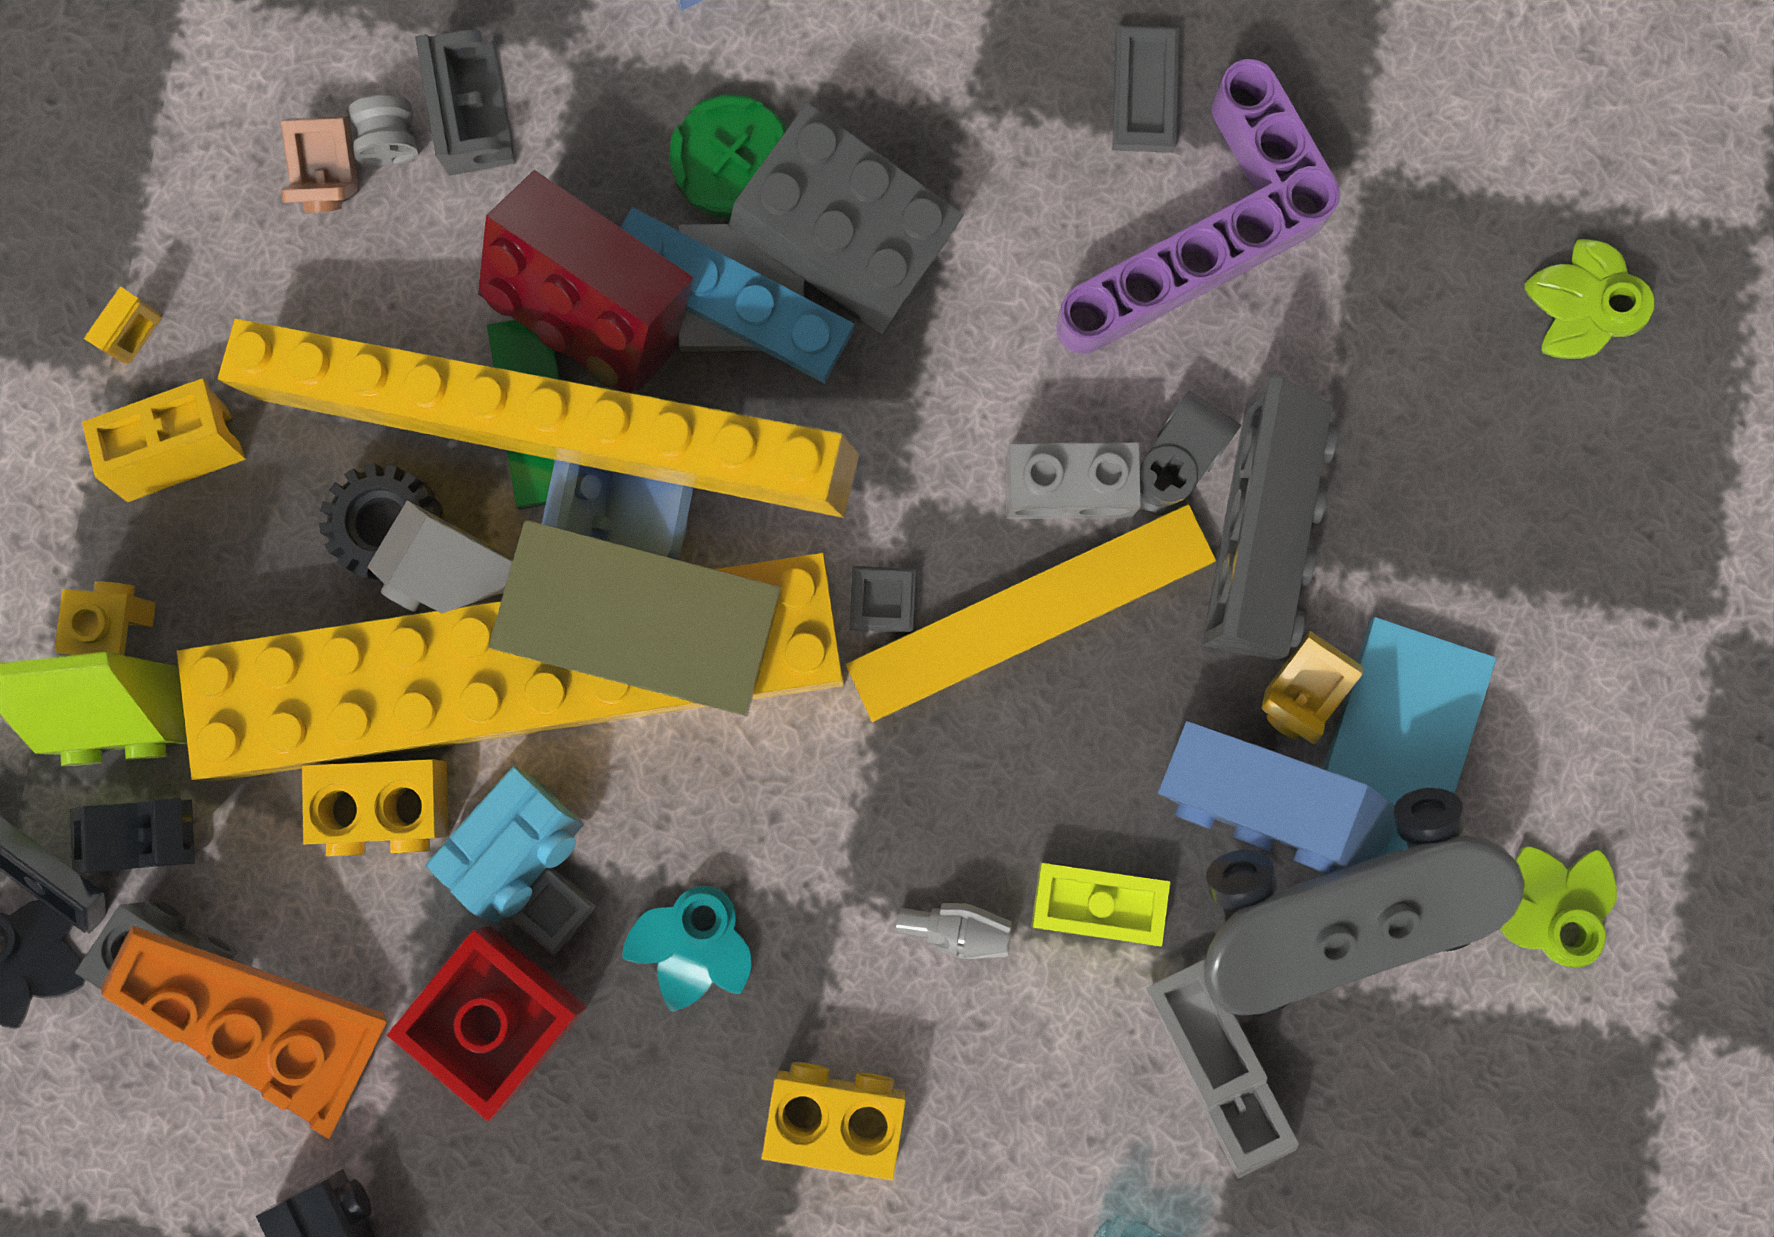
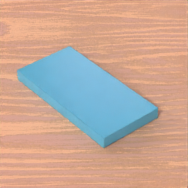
(1409, 714)

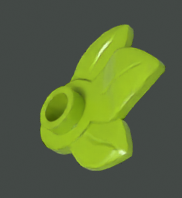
(1580, 300)
(1562, 896)

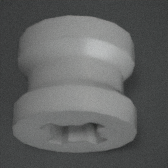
(383, 130)

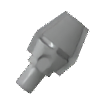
(959, 930)

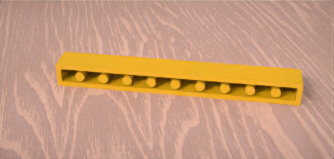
(543, 417)

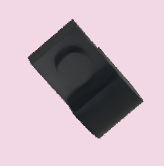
(132, 835)

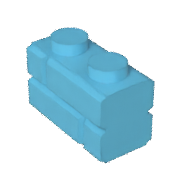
(505, 846)

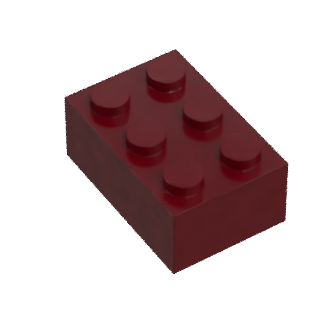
(582, 283)

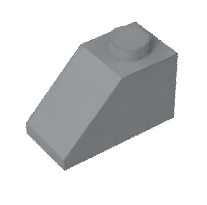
(437, 563)

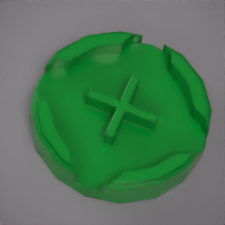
(721, 150)

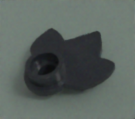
(34, 961)

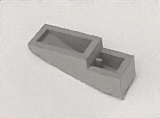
(1222, 1072)

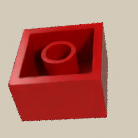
(487, 1021)

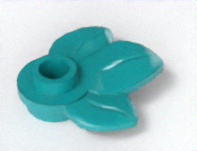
(687, 955)

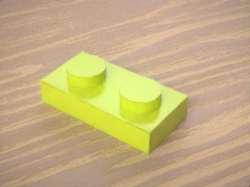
(1100, 904)

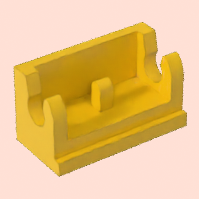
(161, 441)

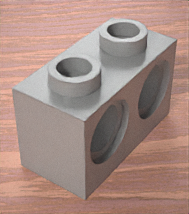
(1072, 480)

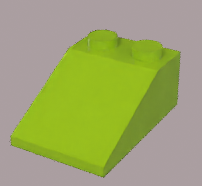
(93, 706)

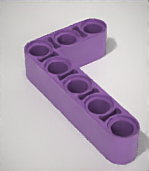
(1217, 236)

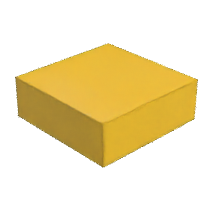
(123, 326)

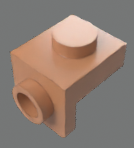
(319, 162)

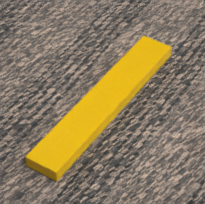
(1030, 613)

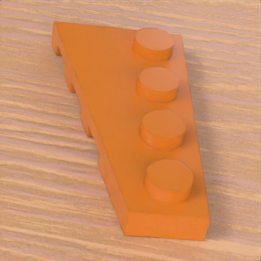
(262, 1028)

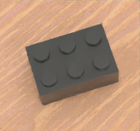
(843, 218)

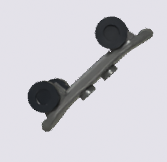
(1358, 918)

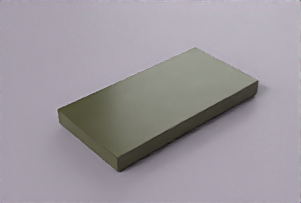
(635, 618)

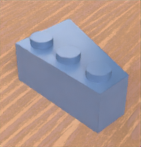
(1276, 800)

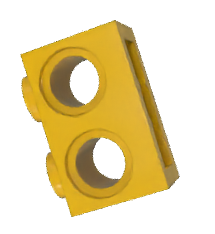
(376, 794)
(831, 1141)

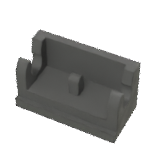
(465, 101)

